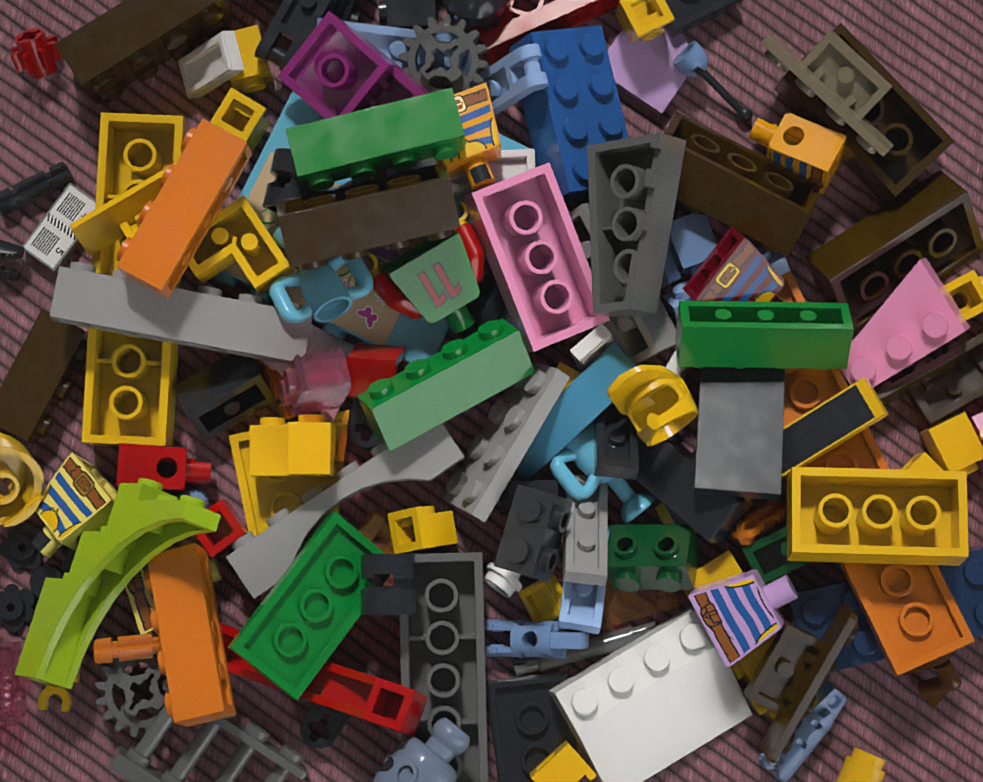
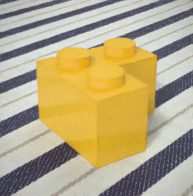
(240, 238)
(293, 449)

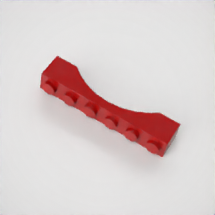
(346, 692)

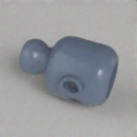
(425, 762)

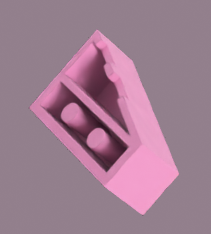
(905, 328)

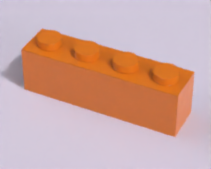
(183, 208)
(189, 636)

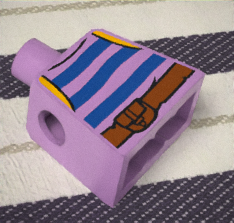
(741, 611)

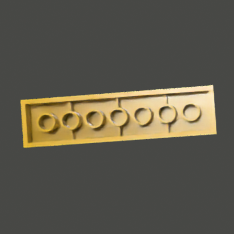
(127, 376)

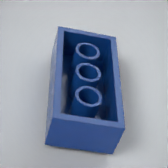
(576, 107)

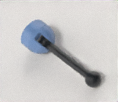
(694, 62)

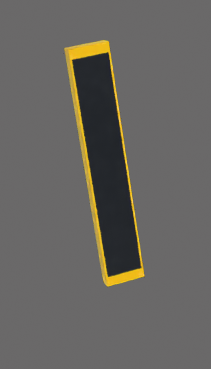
(819, 431)

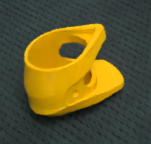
(653, 401)

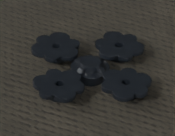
(31, 559)

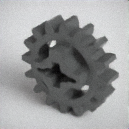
(459, 47)
(119, 678)

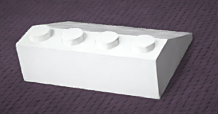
(651, 701)

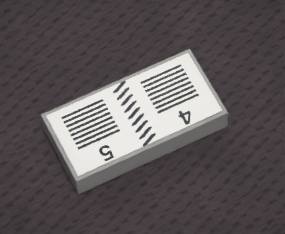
(53, 238)

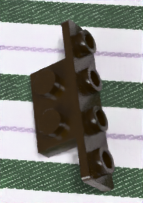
(941, 385)
(794, 672)

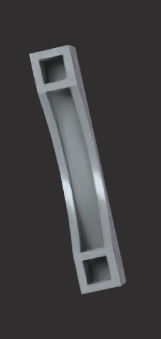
(266, 557)

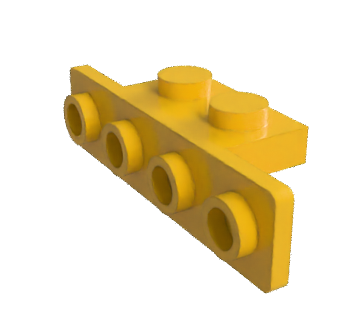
(116, 217)

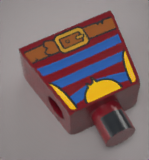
(735, 273)

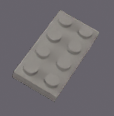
(504, 441)

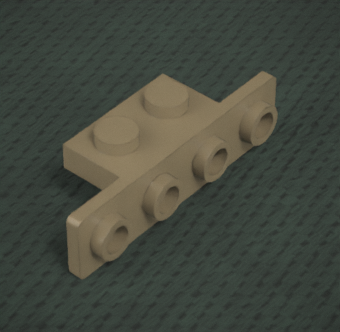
(840, 80)

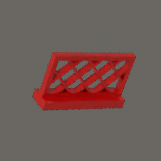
(552, 16)

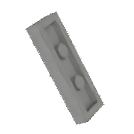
(587, 538)

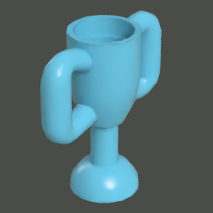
(321, 289)
(581, 452)

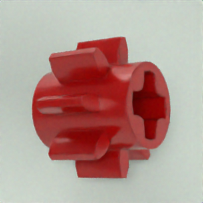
(35, 53)

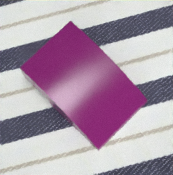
(345, 72)

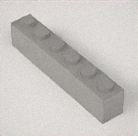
(186, 319)

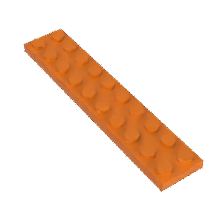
(902, 602)

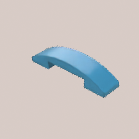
(575, 408)

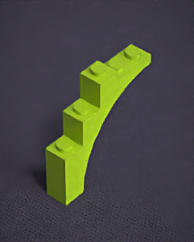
(105, 561)

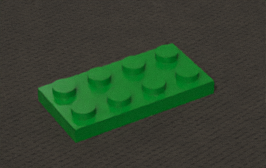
(308, 608)

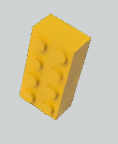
(877, 516)

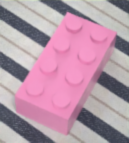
(535, 256)

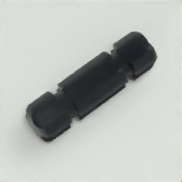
(35, 187)

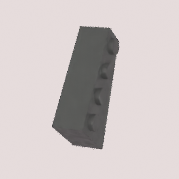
(631, 220)

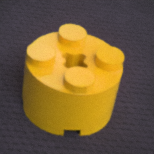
(19, 482)

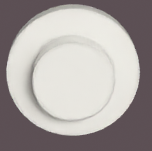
(502, 580)

